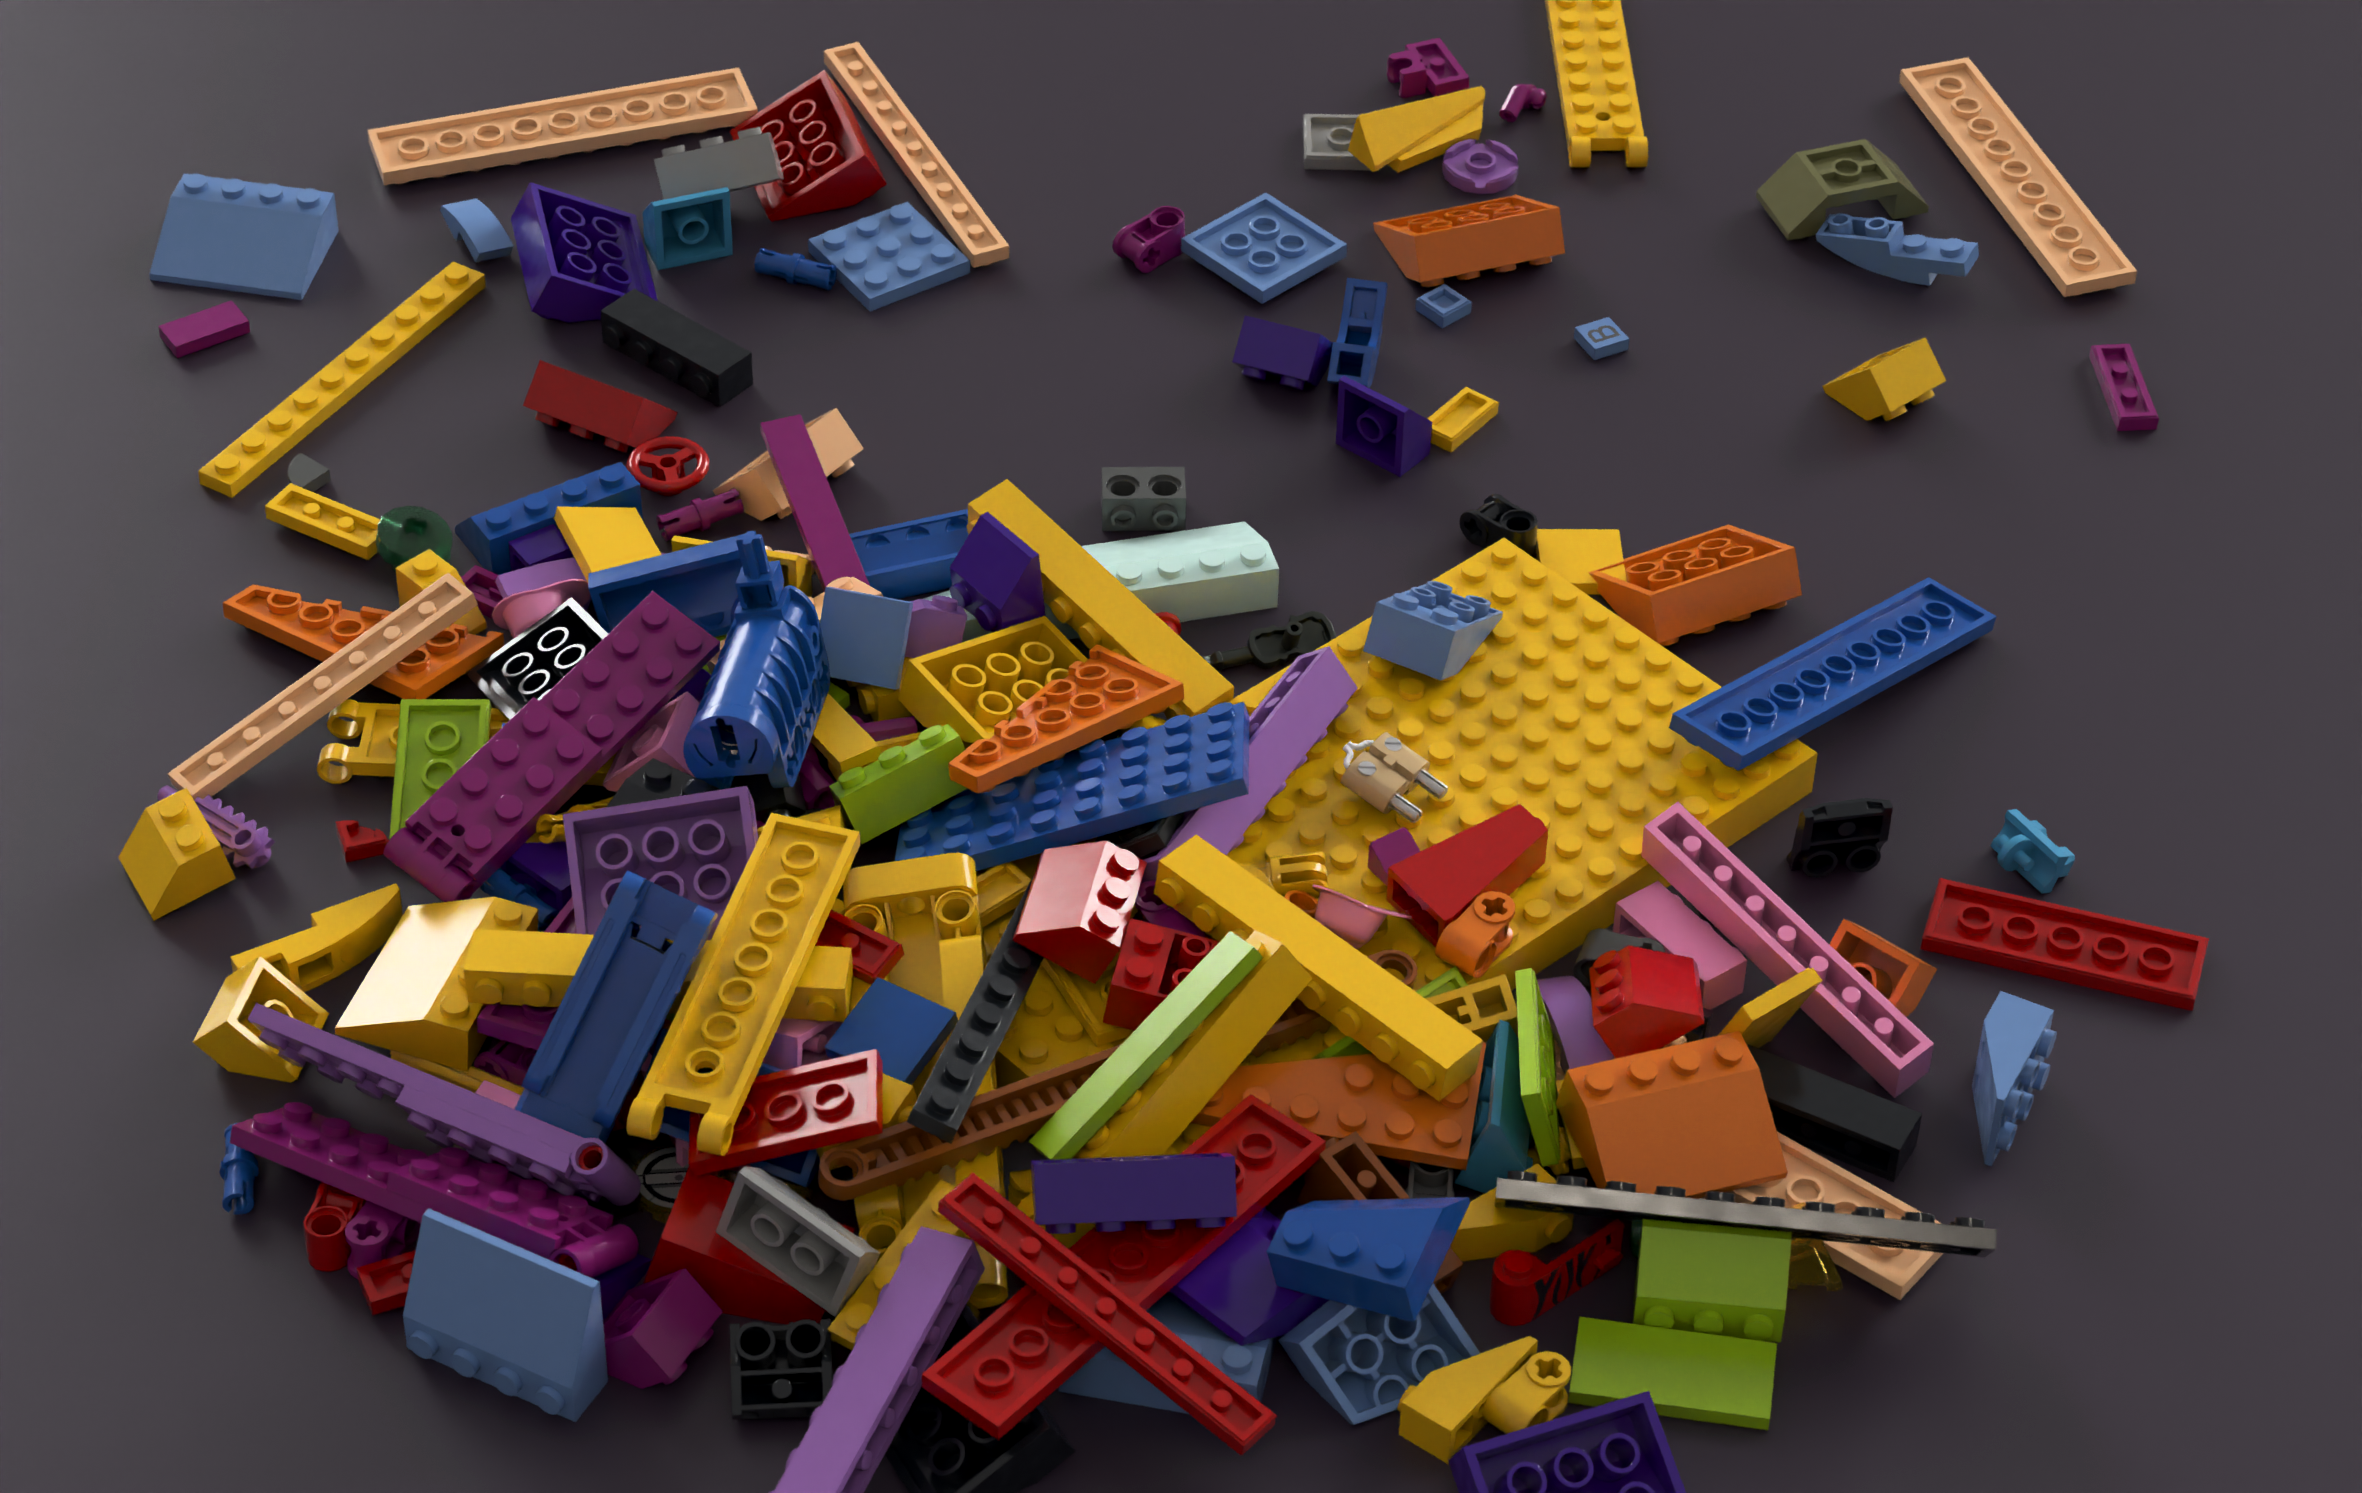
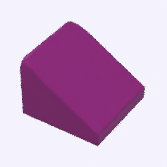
(1389, 851)

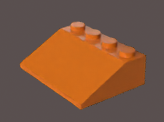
(1473, 239)
(1701, 583)
(1675, 1118)

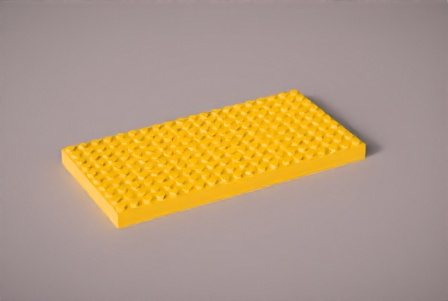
(1546, 714)

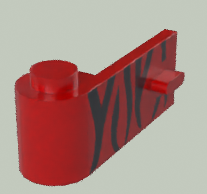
(1528, 1288)

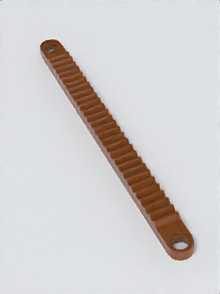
(1020, 1110)

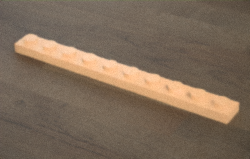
(916, 155)

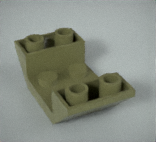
(1832, 178)

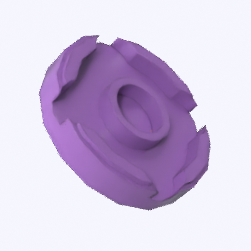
(1480, 167)

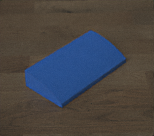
(912, 554)
(692, 580)

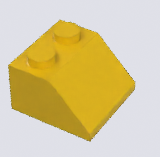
(1889, 382)
(174, 855)
(234, 1040)

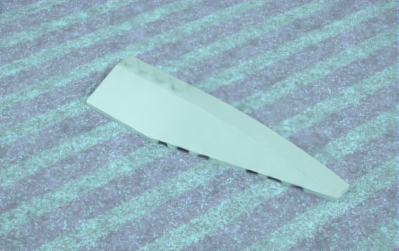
(1184, 573)

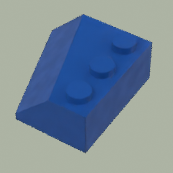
(1366, 1251)

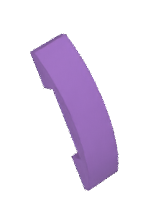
(1572, 1022)

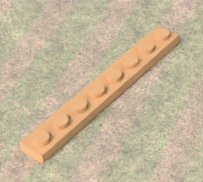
(323, 688)

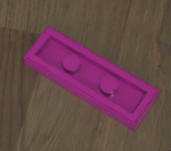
(2123, 387)

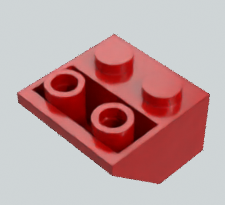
(1149, 969)

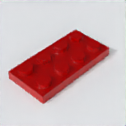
(800, 1112)

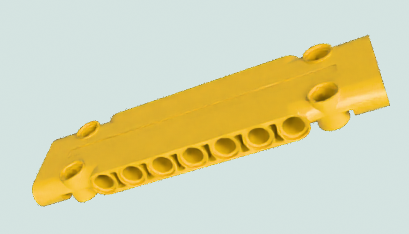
(935, 916)

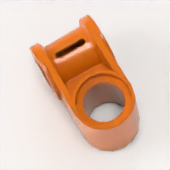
(1478, 934)

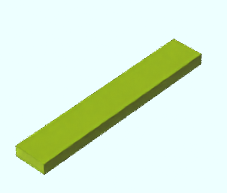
(1146, 1048)

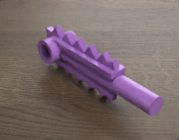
(235, 837)

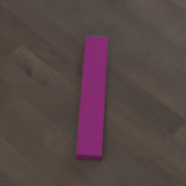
(811, 500)

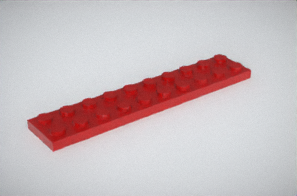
(1034, 1347)

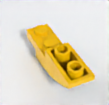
(335, 942)

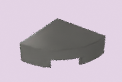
(308, 473)

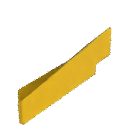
(1417, 130)

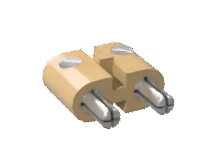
(1387, 774)

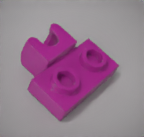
(1426, 65)

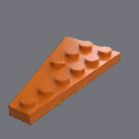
(1361, 1096)

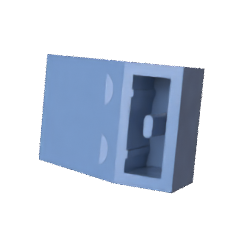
(1430, 629)
(2009, 1068)

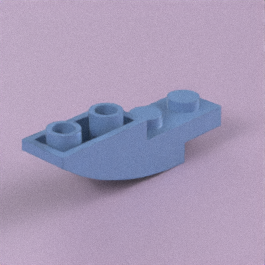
(1884, 249)

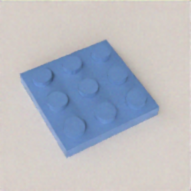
(1263, 247)
(889, 256)

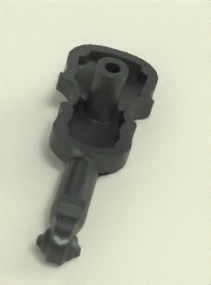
(1278, 644)

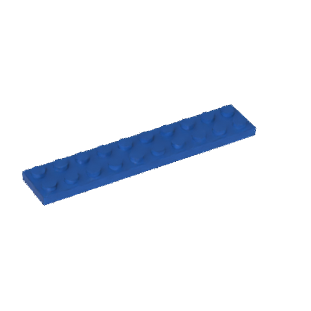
(1831, 673)

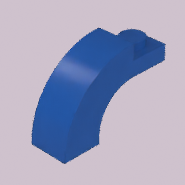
(1359, 332)

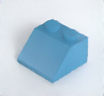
(688, 228)

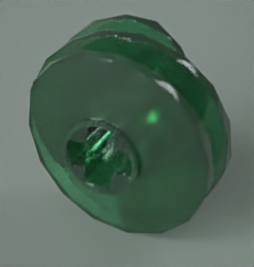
(411, 531)

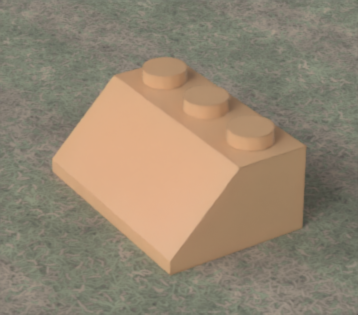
(759, 482)

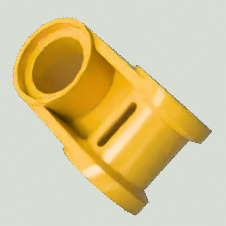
(1530, 1394)

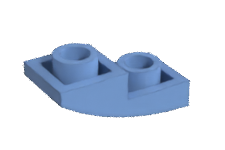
(478, 229)

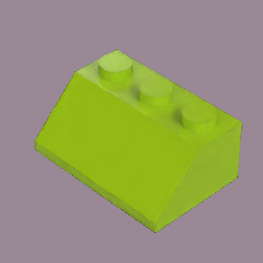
(899, 783)
(1712, 1279)

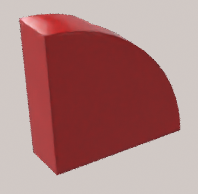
(359, 841)

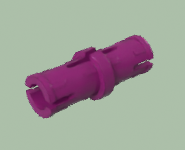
(700, 514)

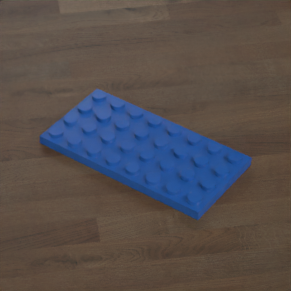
(1092, 791)

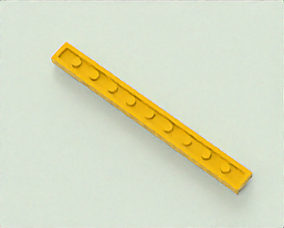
(341, 380)

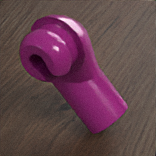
(1521, 97)

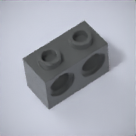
(1143, 498)

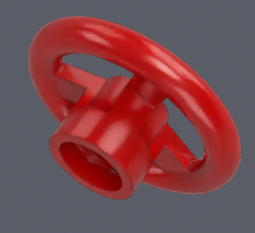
(668, 470)

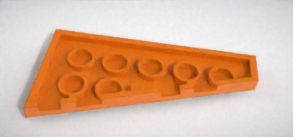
(327, 628)
(1064, 715)

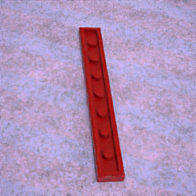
(1107, 1314)

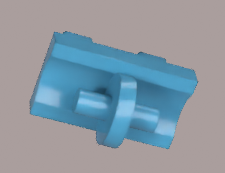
(2026, 848)

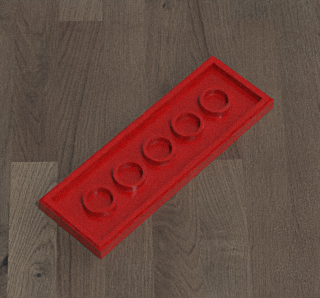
(2065, 944)

